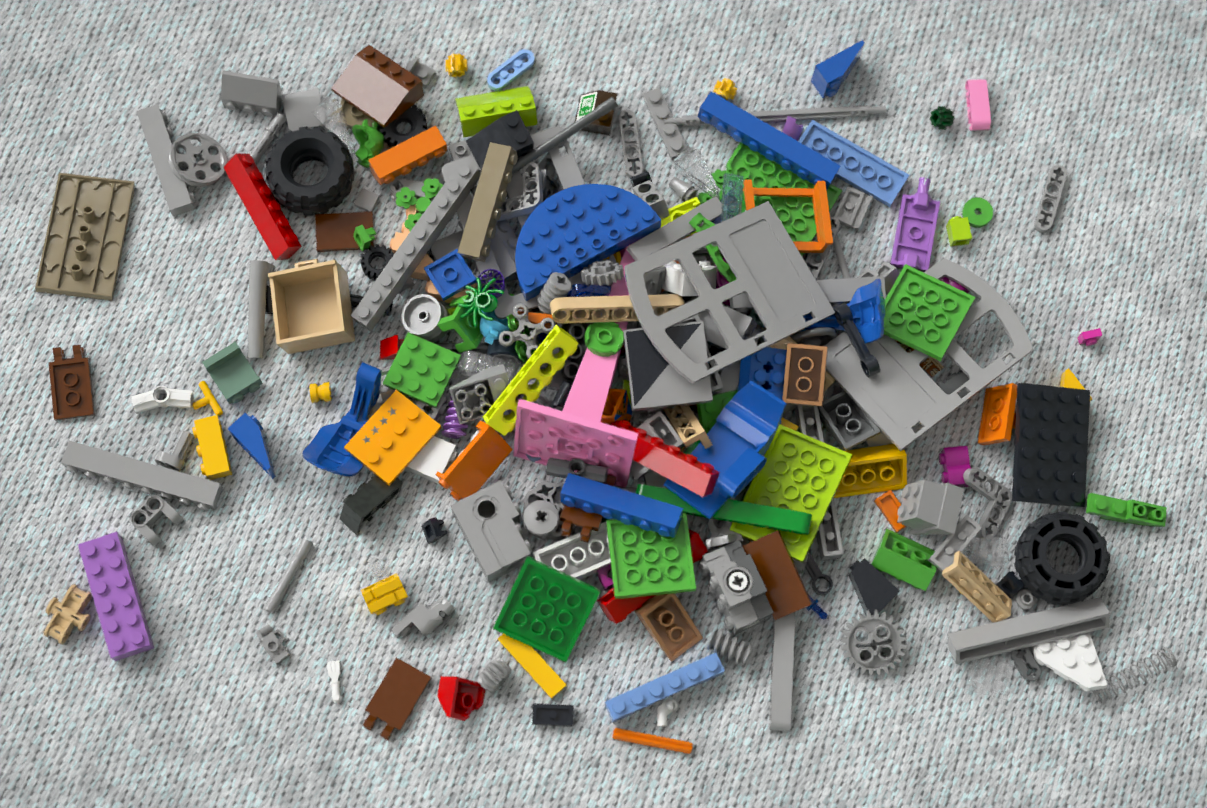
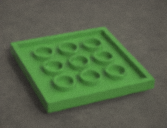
(924, 312)
(648, 562)

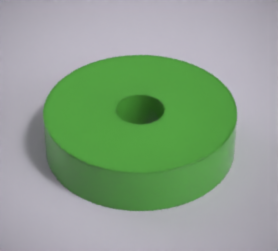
(981, 205)

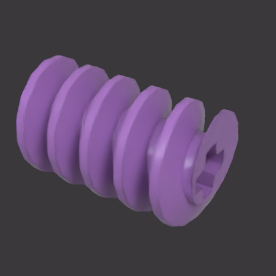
(453, 428)

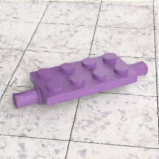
(915, 229)

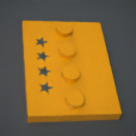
(392, 437)

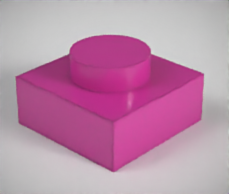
(1090, 337)

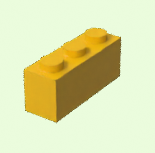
(212, 447)

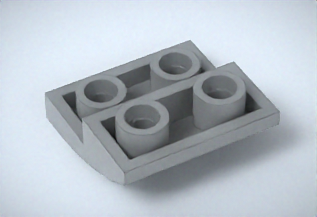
(299, 108)

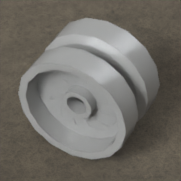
(422, 315)

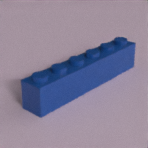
(621, 505)

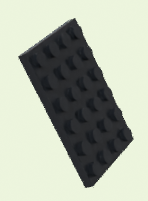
(1051, 445)

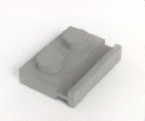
(852, 208)

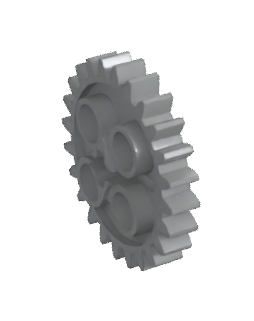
(876, 660)

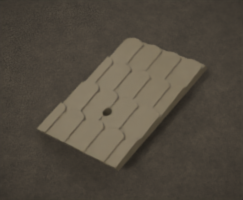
(85, 236)

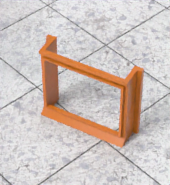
(820, 206)

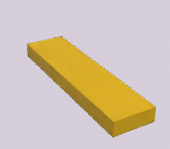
(534, 665)

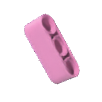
(978, 104)

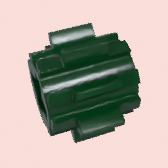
(942, 117)

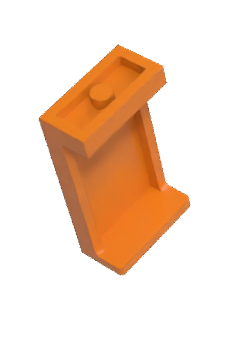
(475, 463)

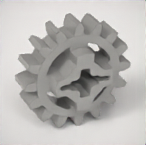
(602, 273)

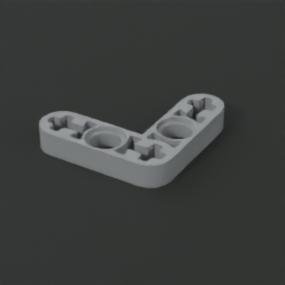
(526, 202)
(993, 496)

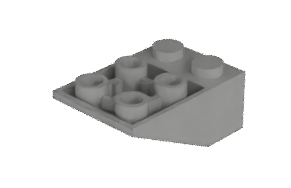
(478, 393)
(656, 427)

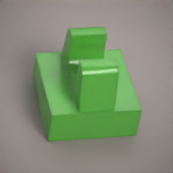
(364, 236)

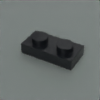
(552, 715)

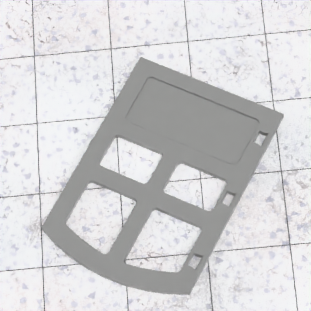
(765, 270)
(902, 390)

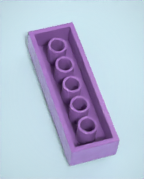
(116, 596)

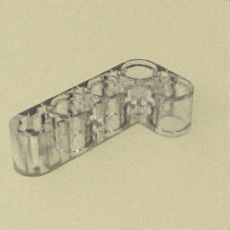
(475, 362)

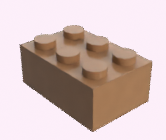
(805, 374)

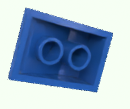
(832, 72)
(248, 434)

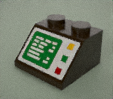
(591, 101)

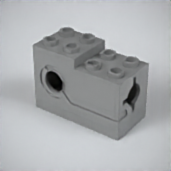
(493, 530)

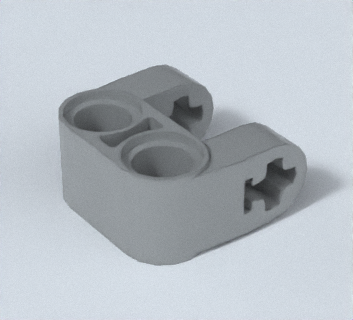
(152, 516)

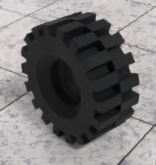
(411, 116)

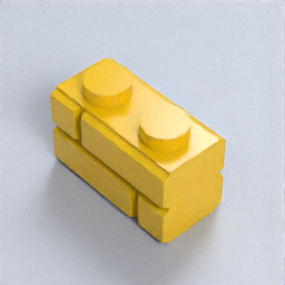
(384, 593)

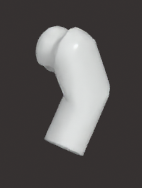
(665, 709)

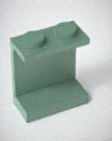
(232, 373)

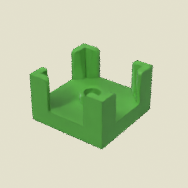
(463, 326)

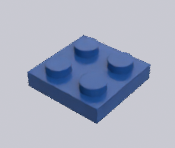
(450, 274)

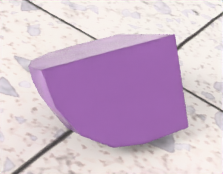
(792, 129)

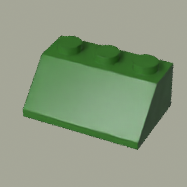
(905, 560)

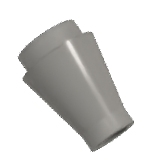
(683, 189)

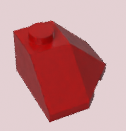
(459, 696)

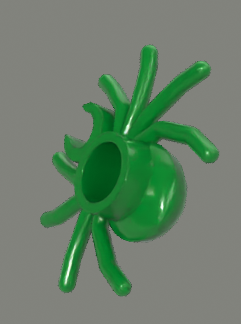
(480, 301)

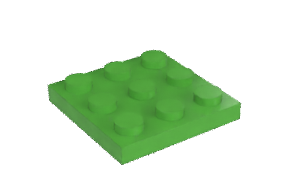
(422, 370)

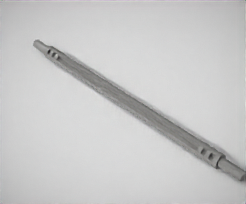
(798, 114)

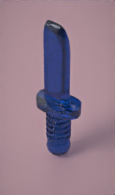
(817, 609)

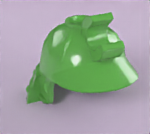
(370, 142)

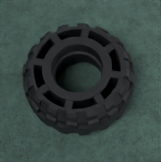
(305, 146)
(1044, 580)

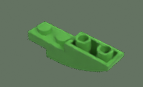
(1126, 511)

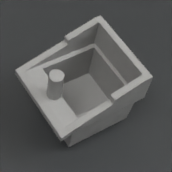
(930, 507)

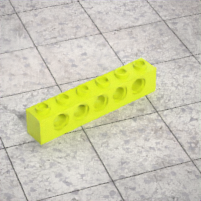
(531, 370)

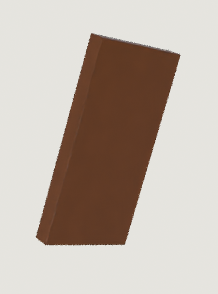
(779, 574)

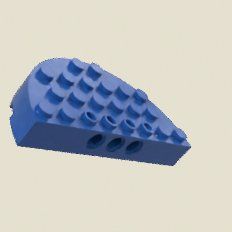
(578, 229)

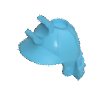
(492, 329)

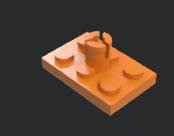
(998, 414)

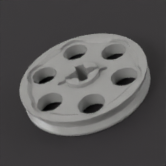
(190, 156)

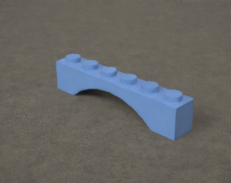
(663, 687)

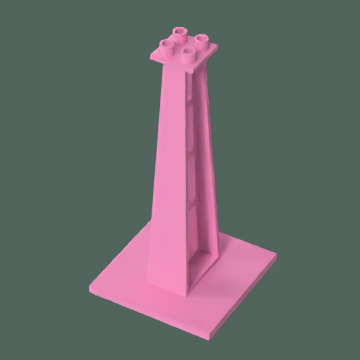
(578, 429)

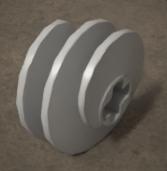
(545, 509)

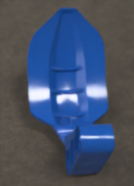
(867, 312)
(327, 447)

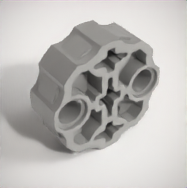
(536, 494)

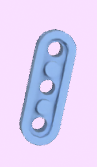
(514, 63)

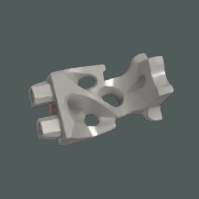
(720, 536)

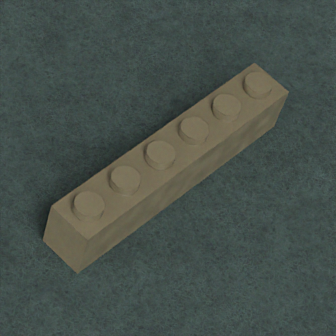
(487, 202)

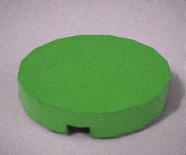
(599, 341)

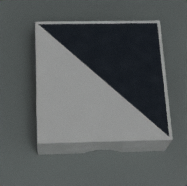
(654, 380)

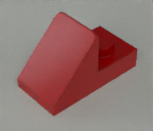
(389, 347)

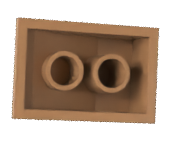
(669, 624)

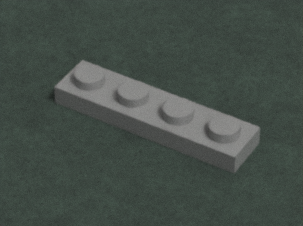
(668, 132)

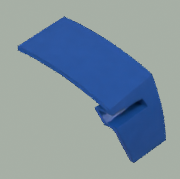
(737, 447)

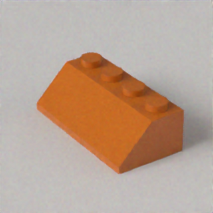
(407, 155)

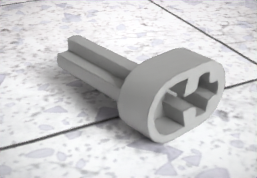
(175, 460)

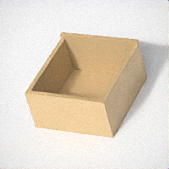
(311, 306)

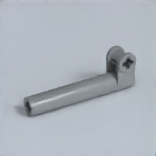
(257, 303)

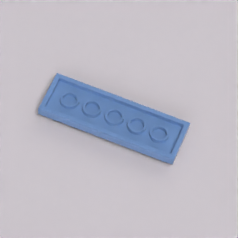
(857, 165)

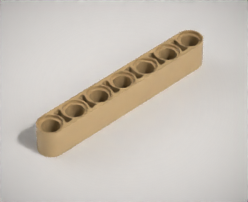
(608, 308)

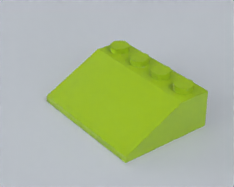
(483, 109)

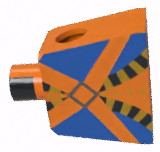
(616, 407)

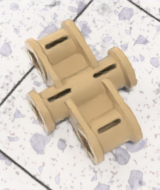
(64, 620)

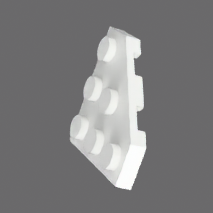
(1073, 660)

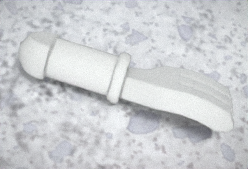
(334, 674)

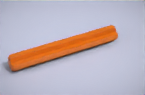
(652, 740)

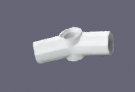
(175, 398)

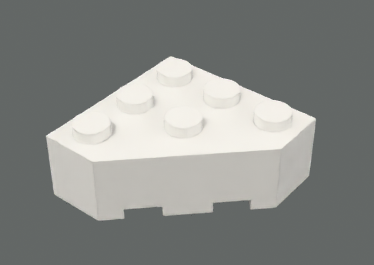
(677, 281)

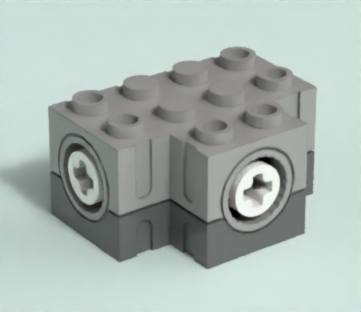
(736, 587)

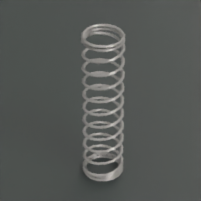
(1172, 663)

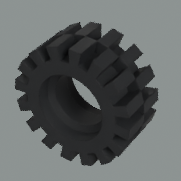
(370, 255)

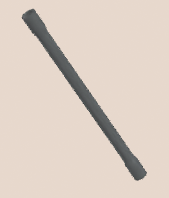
(601, 110)

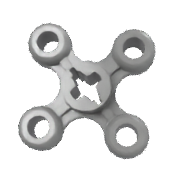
(524, 323)

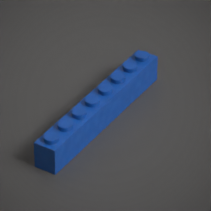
(767, 140)

